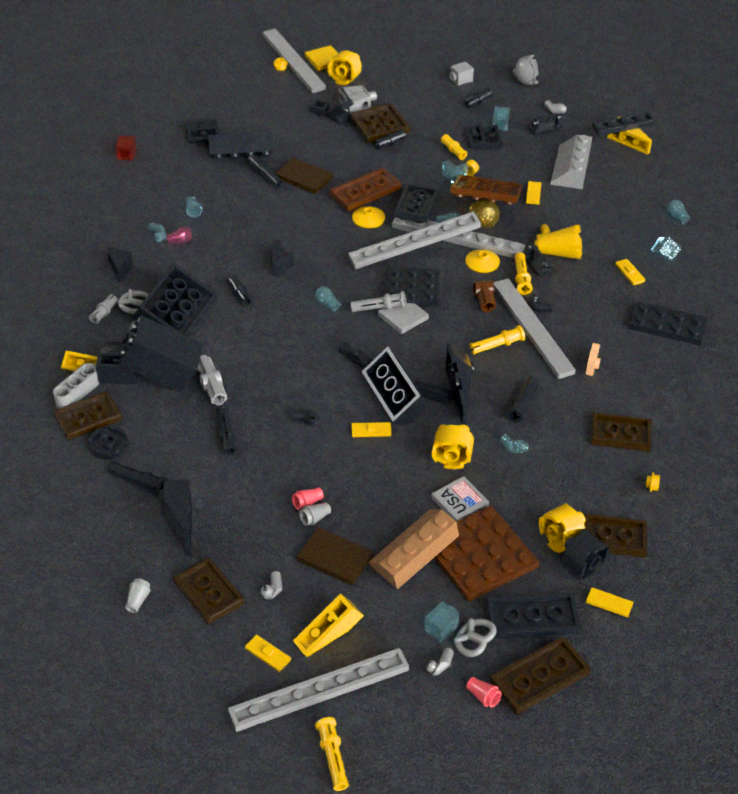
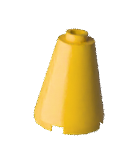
(561, 243)

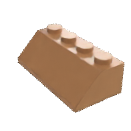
(415, 547)

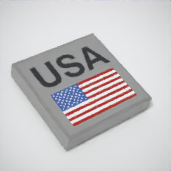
(459, 499)

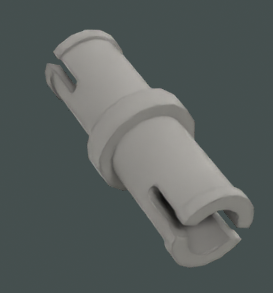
(103, 309)

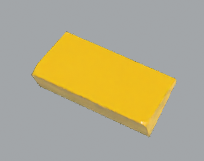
(74, 360)

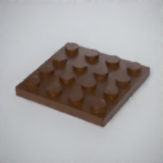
(486, 188)
(484, 555)

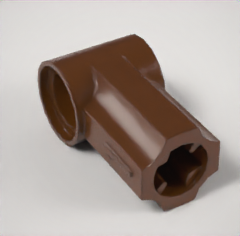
(484, 292)

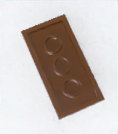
(365, 189)

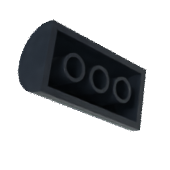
(395, 388)

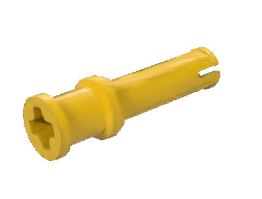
(523, 277)
(505, 337)
(330, 743)

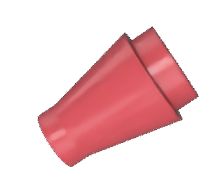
(306, 497)
(486, 693)

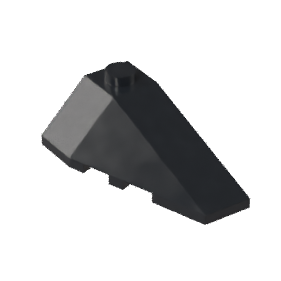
(459, 373)

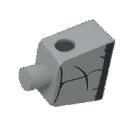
(359, 96)

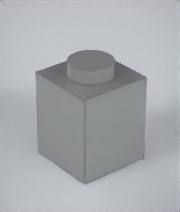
(461, 73)

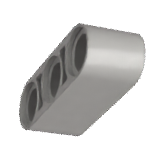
(76, 386)

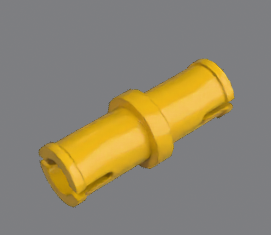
(453, 147)

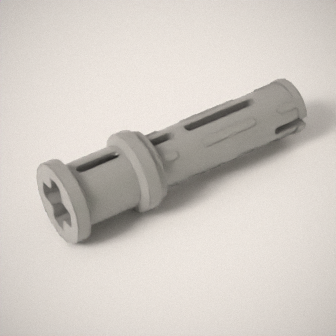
(387, 302)

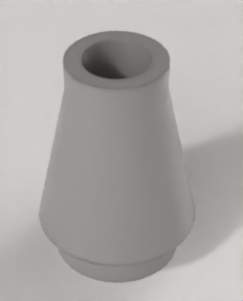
(312, 514)
(137, 594)

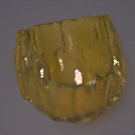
(486, 212)

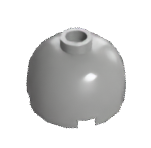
(526, 70)

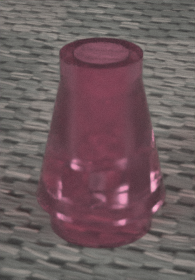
(181, 235)

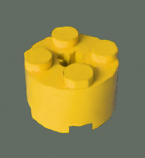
(344, 67)
(453, 446)
(561, 525)

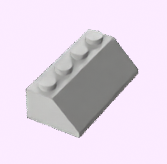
(572, 162)

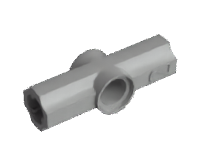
(211, 381)

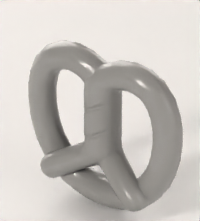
(123, 300)
(471, 635)

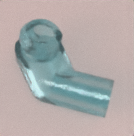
(161, 234)
(514, 446)

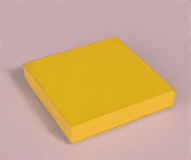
(321, 57)

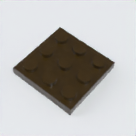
(378, 121)

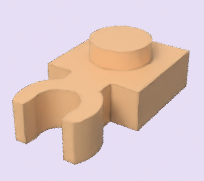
(593, 361)

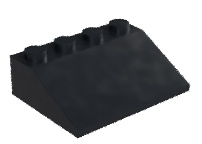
(176, 301)

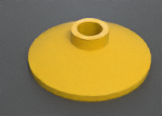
(368, 217)
(482, 261)

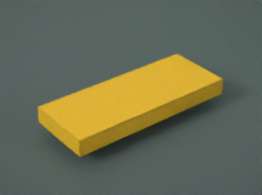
(533, 192)
(630, 272)
(371, 429)
(609, 602)
(268, 653)

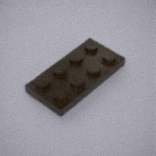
(540, 675)

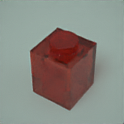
(126, 147)

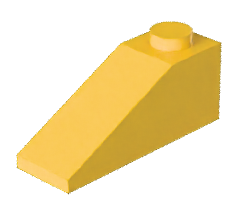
(633, 138)
(328, 625)

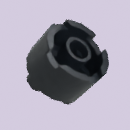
(584, 554)

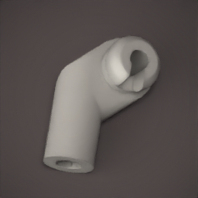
(555, 108)
(275, 587)
(444, 662)

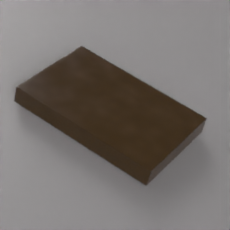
(304, 175)
(87, 415)
(621, 432)
(620, 534)
(335, 556)
(208, 590)

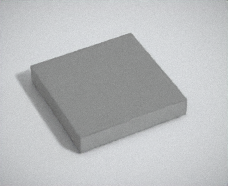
(402, 317)

